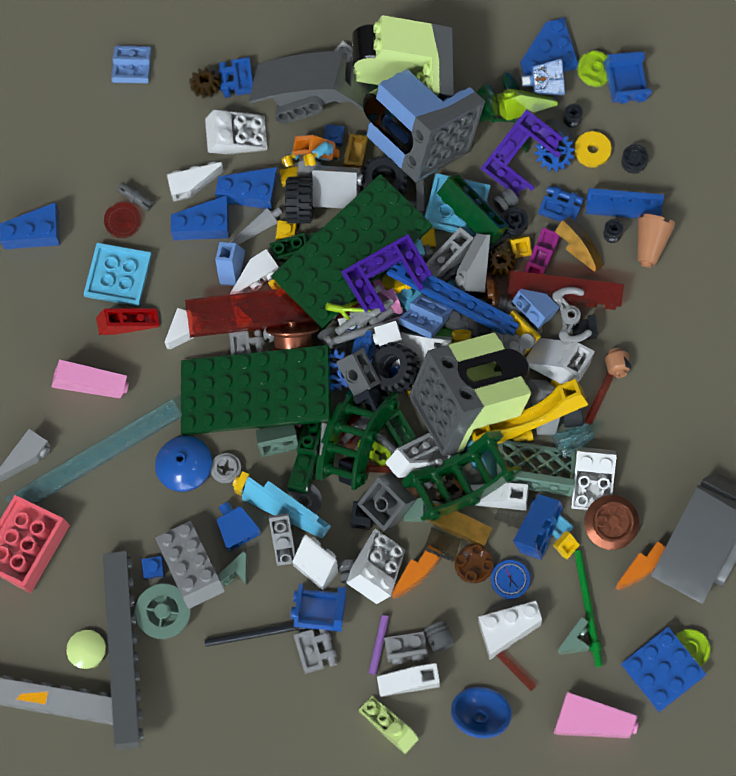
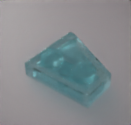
(572, 439)

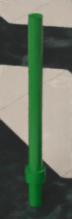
(595, 645)

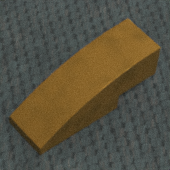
(356, 151)
(579, 243)
(464, 527)

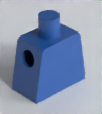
(236, 526)

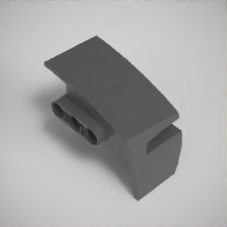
(306, 83)
(703, 541)

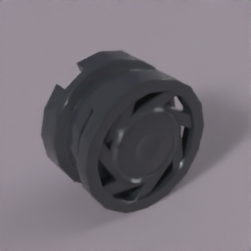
(634, 159)
(517, 221)

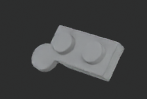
(516, 342)

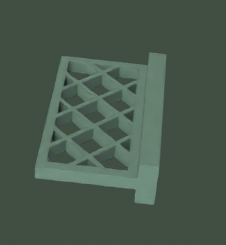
(535, 480)

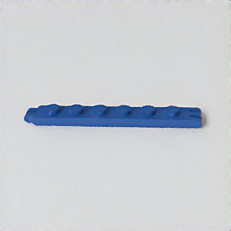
(459, 301)

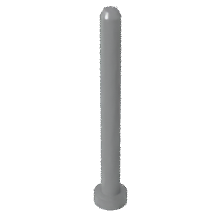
(355, 334)

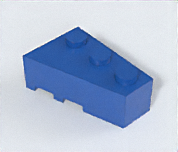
(249, 188)
(202, 221)
(32, 229)
(538, 526)

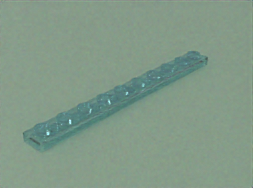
(99, 453)

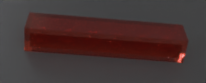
(595, 291)

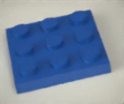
(663, 669)

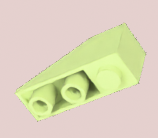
(389, 724)

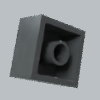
(386, 501)

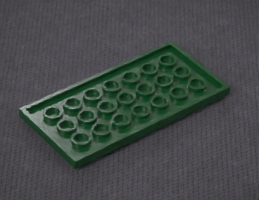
(360, 229)
(255, 390)

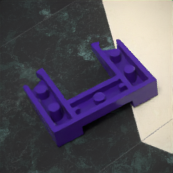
(526, 126)
(401, 251)

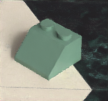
(276, 440)

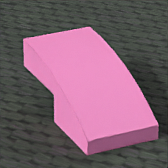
(389, 294)

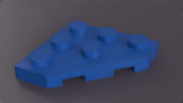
(550, 45)

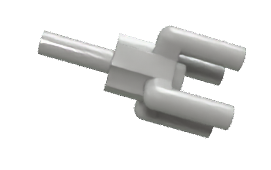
(372, 317)

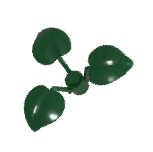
(490, 107)

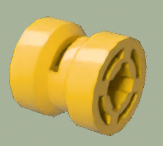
(461, 335)

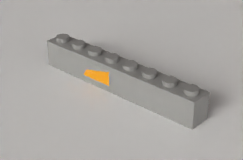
(56, 701)

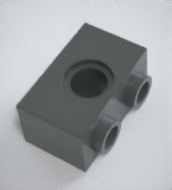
(358, 372)

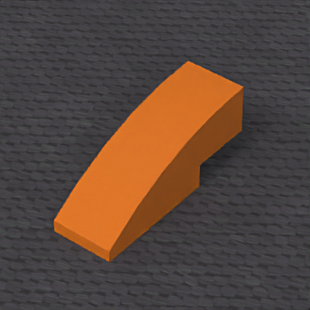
(641, 567)
(415, 573)

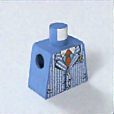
(546, 78)

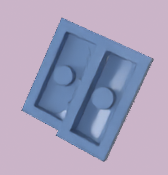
(131, 64)
(425, 316)

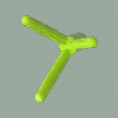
(342, 308)

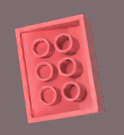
(28, 542)

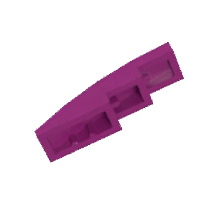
(542, 252)

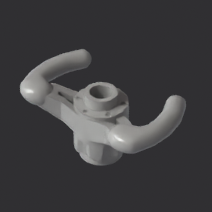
(567, 321)

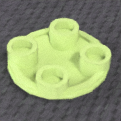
(86, 649)

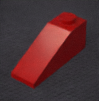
(126, 320)

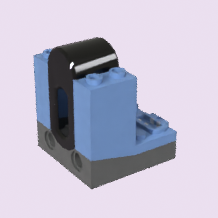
(429, 129)

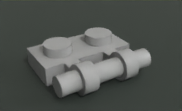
(241, 343)
(309, 651)

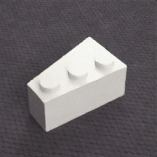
(416, 455)
(508, 626)

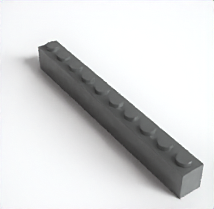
(122, 652)

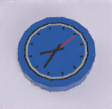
(510, 579)

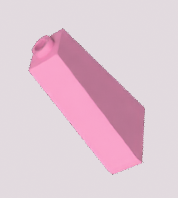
(88, 380)
(590, 718)

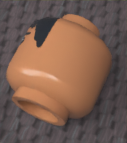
(618, 362)

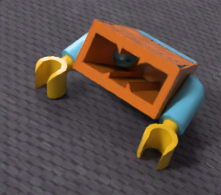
(311, 148)

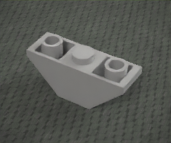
(539, 391)
(282, 538)

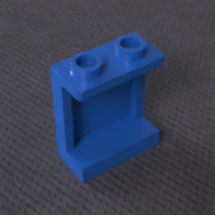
(626, 77)
(319, 609)

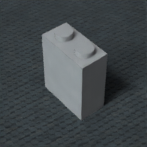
(335, 185)

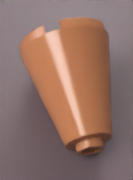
(652, 238)

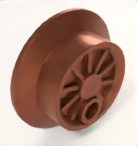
(293, 335)
(611, 522)

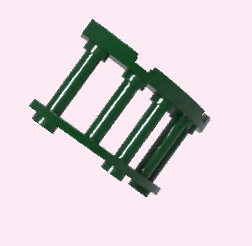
(337, 425)
(454, 465)

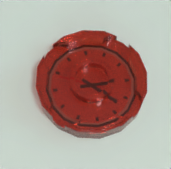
(122, 220)

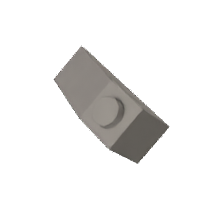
(450, 253)
(473, 268)
(25, 454)

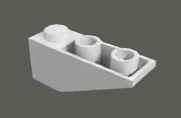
(189, 182)
(256, 273)
(507, 496)
(409, 680)

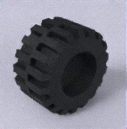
(385, 167)
(299, 200)
(408, 367)

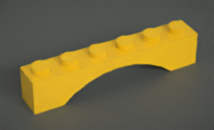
(560, 402)

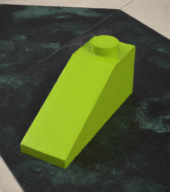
(515, 102)

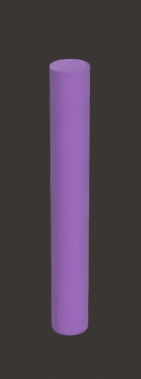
(378, 644)

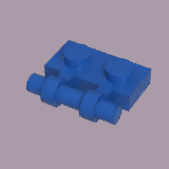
(242, 77)
(558, 209)

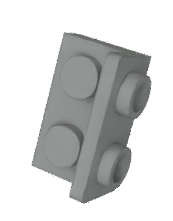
(406, 647)

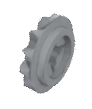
(220, 461)

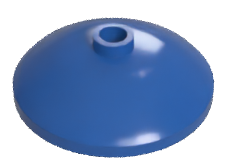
(189, 472)
(481, 712)

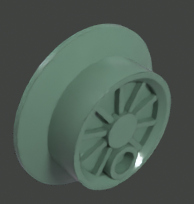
(161, 611)

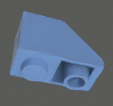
(229, 262)
(535, 306)

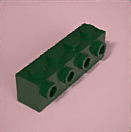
(472, 208)

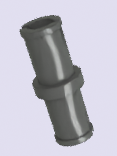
(135, 196)

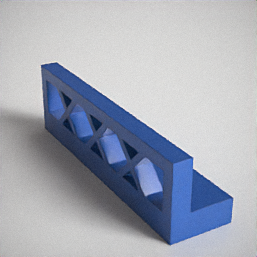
(623, 203)

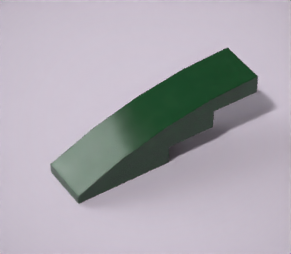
(398, 425)

